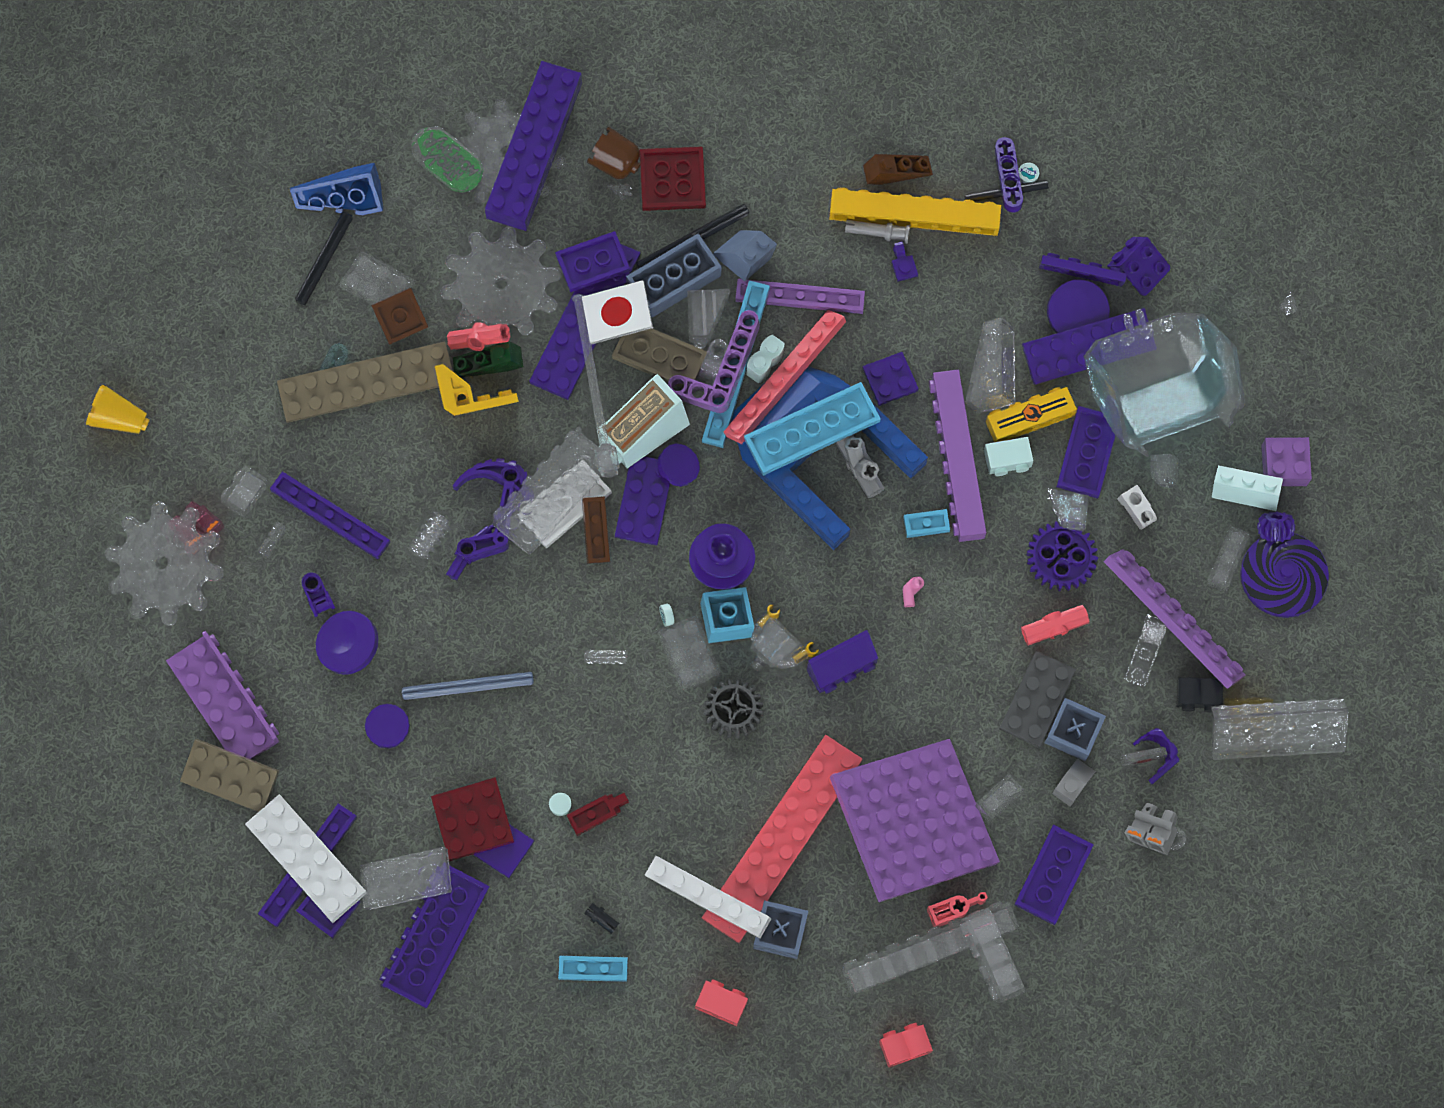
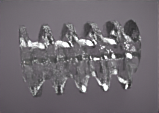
(429, 536)

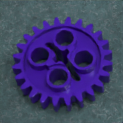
(1075, 570)

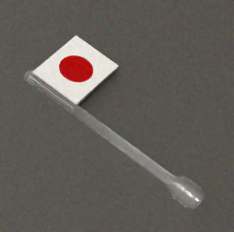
(603, 318)

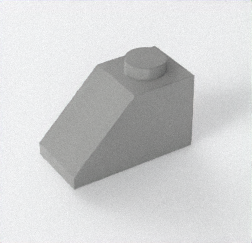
(1073, 782)

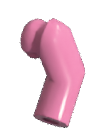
(910, 590)

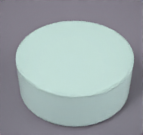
(560, 804)

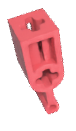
(944, 911)

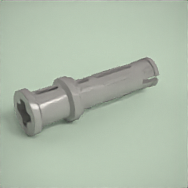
(888, 231)

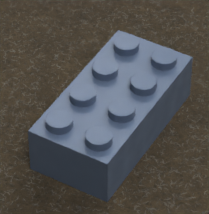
(676, 272)

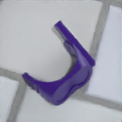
(1158, 736)

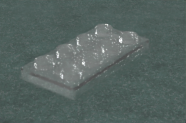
(406, 878)

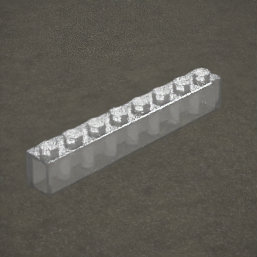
(918, 952)

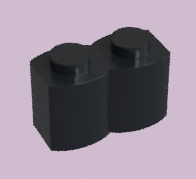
(1199, 693)

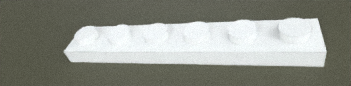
(708, 897)

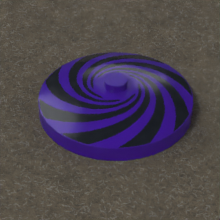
(1284, 576)

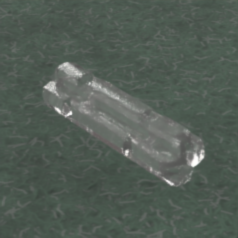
(605, 656)

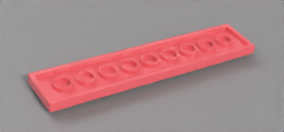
(785, 832)

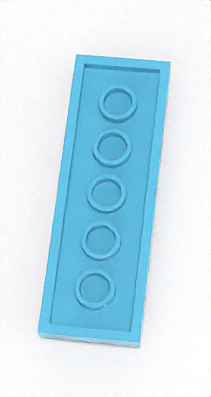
(812, 428)

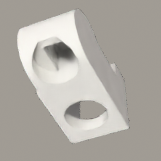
(1137, 507)

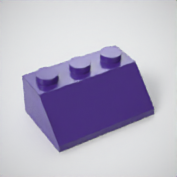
(842, 662)

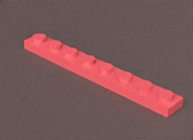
(785, 376)

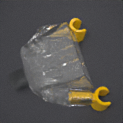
(776, 644)

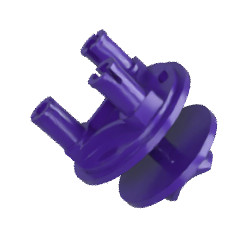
(722, 557)

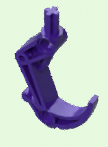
(485, 542)

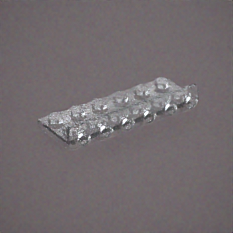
(549, 493)
(1279, 729)

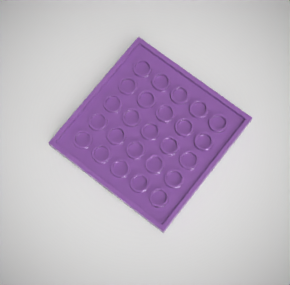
(914, 820)

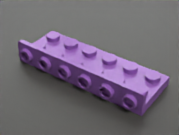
(222, 698)

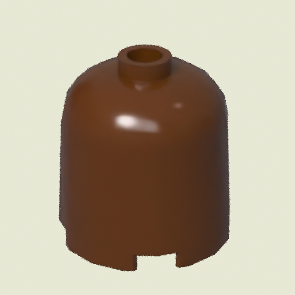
(615, 155)

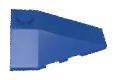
(348, 189)

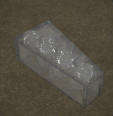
(993, 368)
(992, 956)

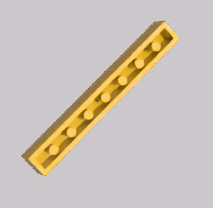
(915, 211)

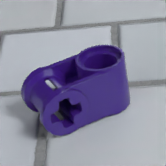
(318, 597)

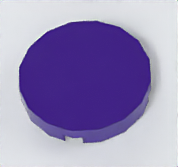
(678, 465)
(387, 726)

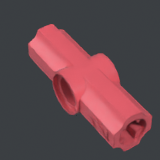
(478, 336)
(1055, 624)

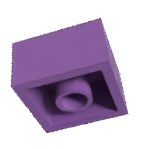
(1287, 460)

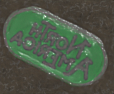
(447, 159)

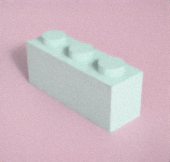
(1247, 488)

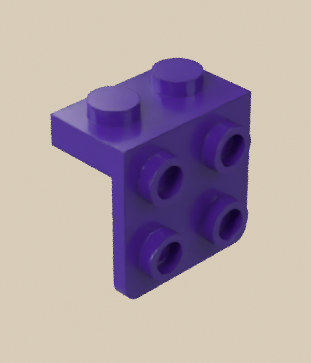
(1141, 264)

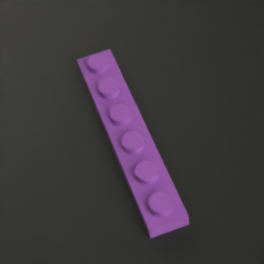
(808, 296)

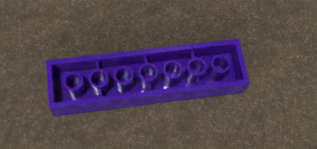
(533, 146)

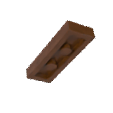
(595, 530)

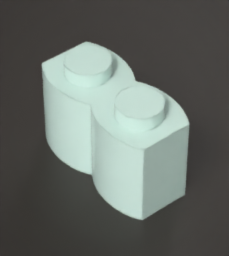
(761, 362)

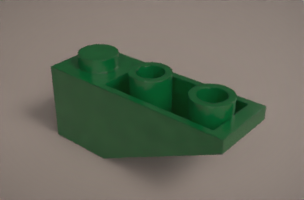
(492, 359)

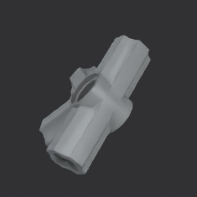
(861, 465)

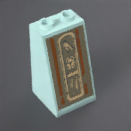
(646, 421)

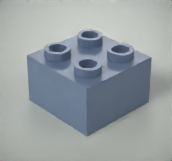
(1075, 729)
(784, 930)

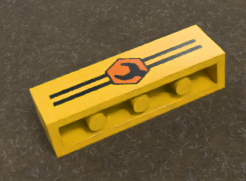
(1031, 415)

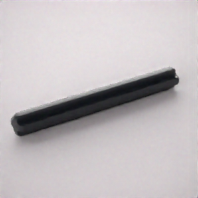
(323, 258)

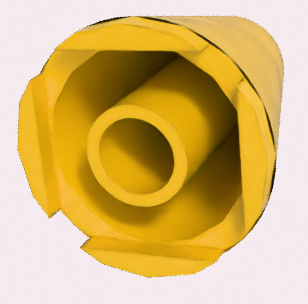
(116, 413)

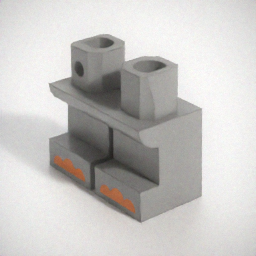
(1153, 831)

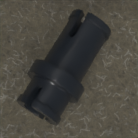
(601, 918)

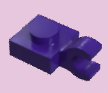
(903, 265)

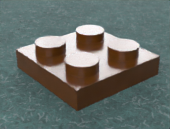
(399, 316)

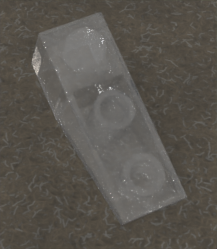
(1145, 651)

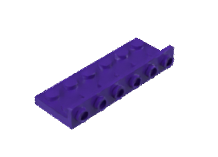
(433, 939)

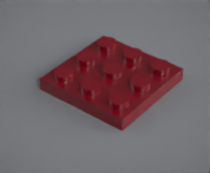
(672, 178)
(472, 819)

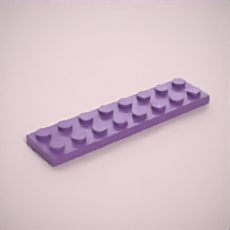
(1175, 619)

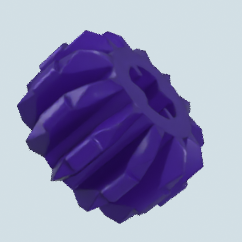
(1276, 526)

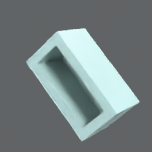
(1008, 456)

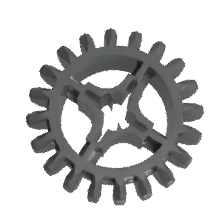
(724, 707)

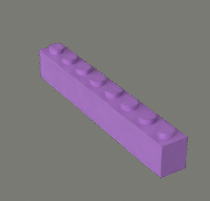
(958, 455)

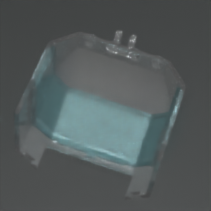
(1164, 377)

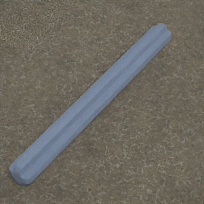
(467, 685)

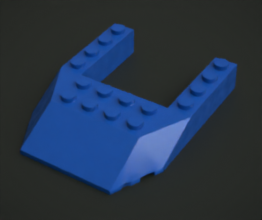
(808, 389)

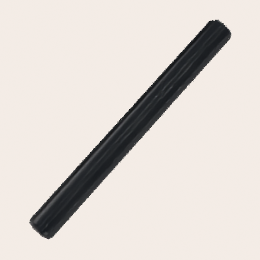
(704, 231)

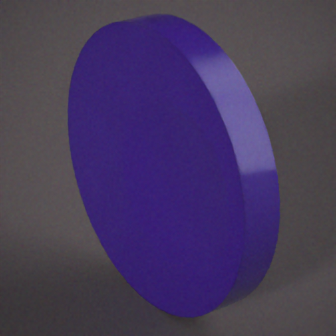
(1076, 305)
(347, 642)

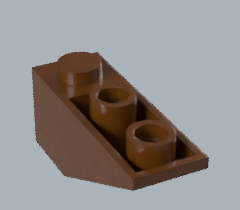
(894, 168)

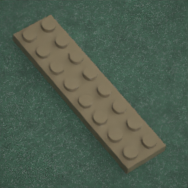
(362, 382)

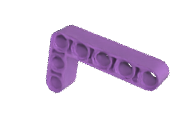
(725, 371)

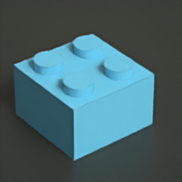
(727, 615)

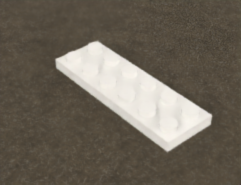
(306, 858)

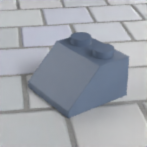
(746, 252)

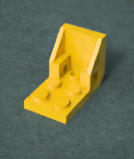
(452, 385)

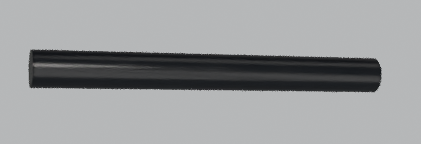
(997, 192)

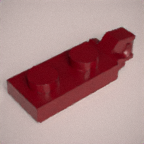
(596, 812)

